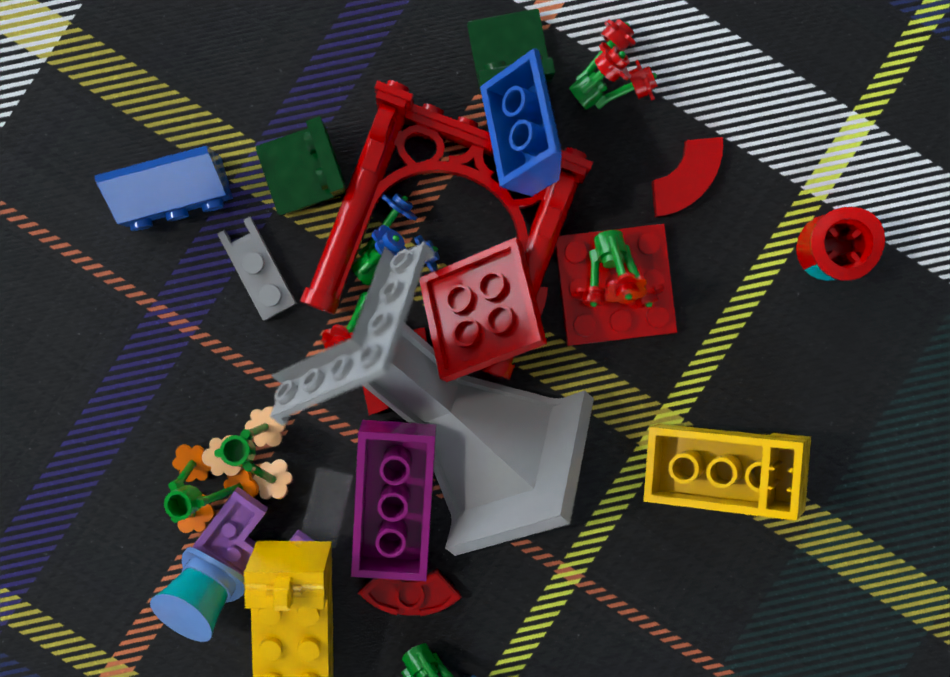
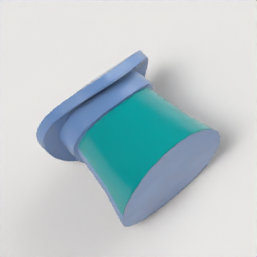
(197, 595)

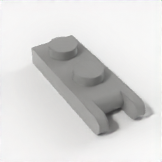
(258, 271)

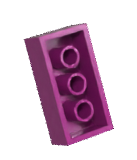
(393, 500)

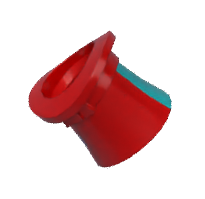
(841, 244)

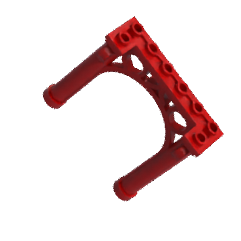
(367, 186)

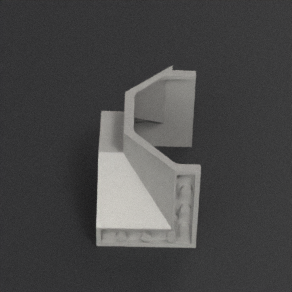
(500, 451)

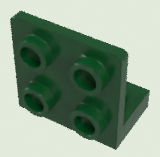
(503, 40)
(301, 168)

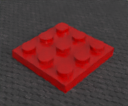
(482, 310)
(615, 320)

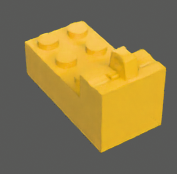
(728, 471)
(291, 608)

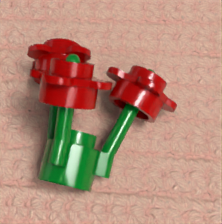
(613, 64)

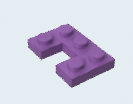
(228, 532)

